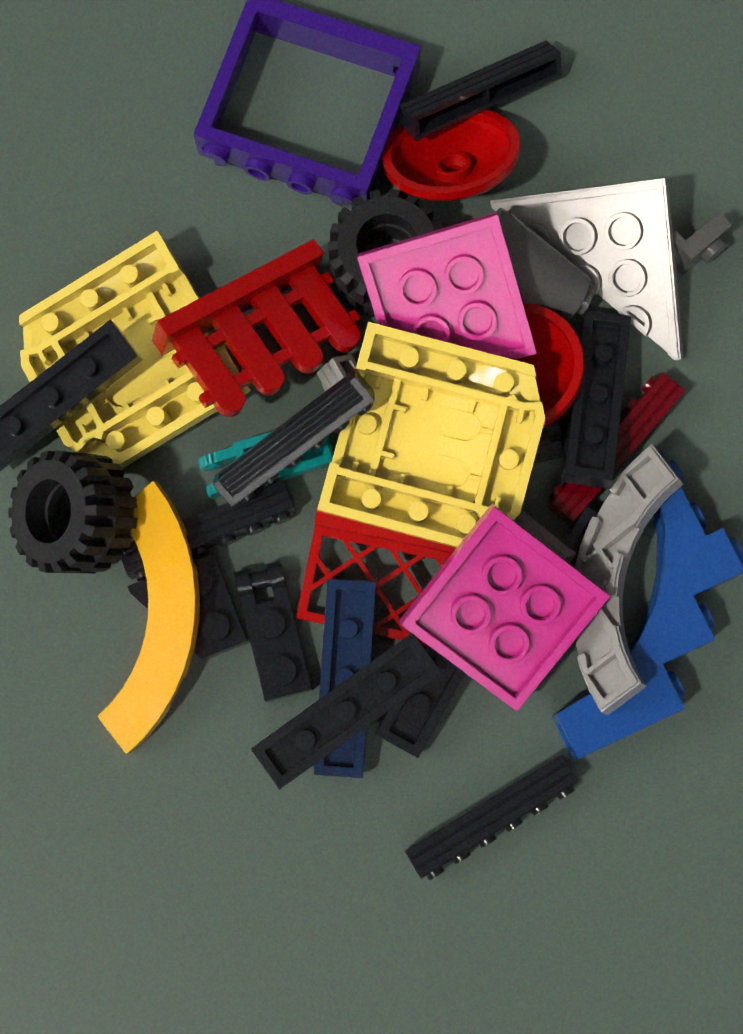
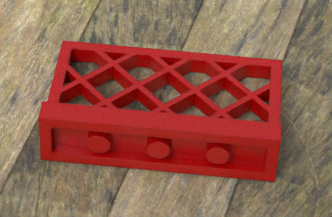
(375, 537)

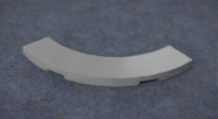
(605, 560)

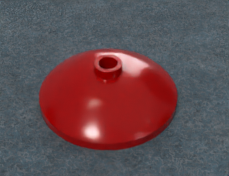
(455, 160)
(557, 363)

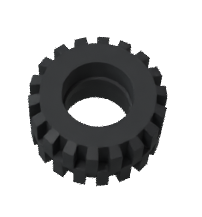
(366, 222)
(72, 512)

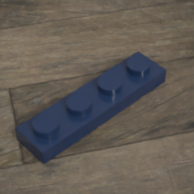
(344, 653)

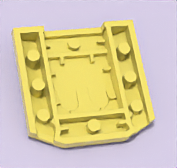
(152, 398)
(439, 441)

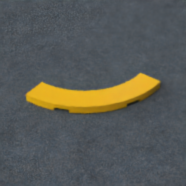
(170, 621)

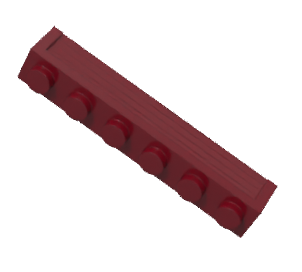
(636, 425)

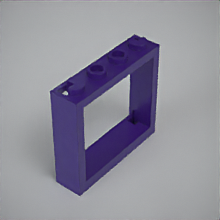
(326, 37)

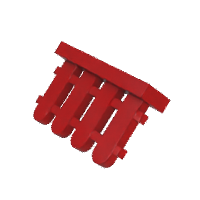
(224, 311)

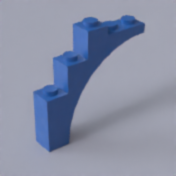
(672, 627)

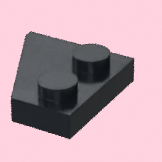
(218, 621)

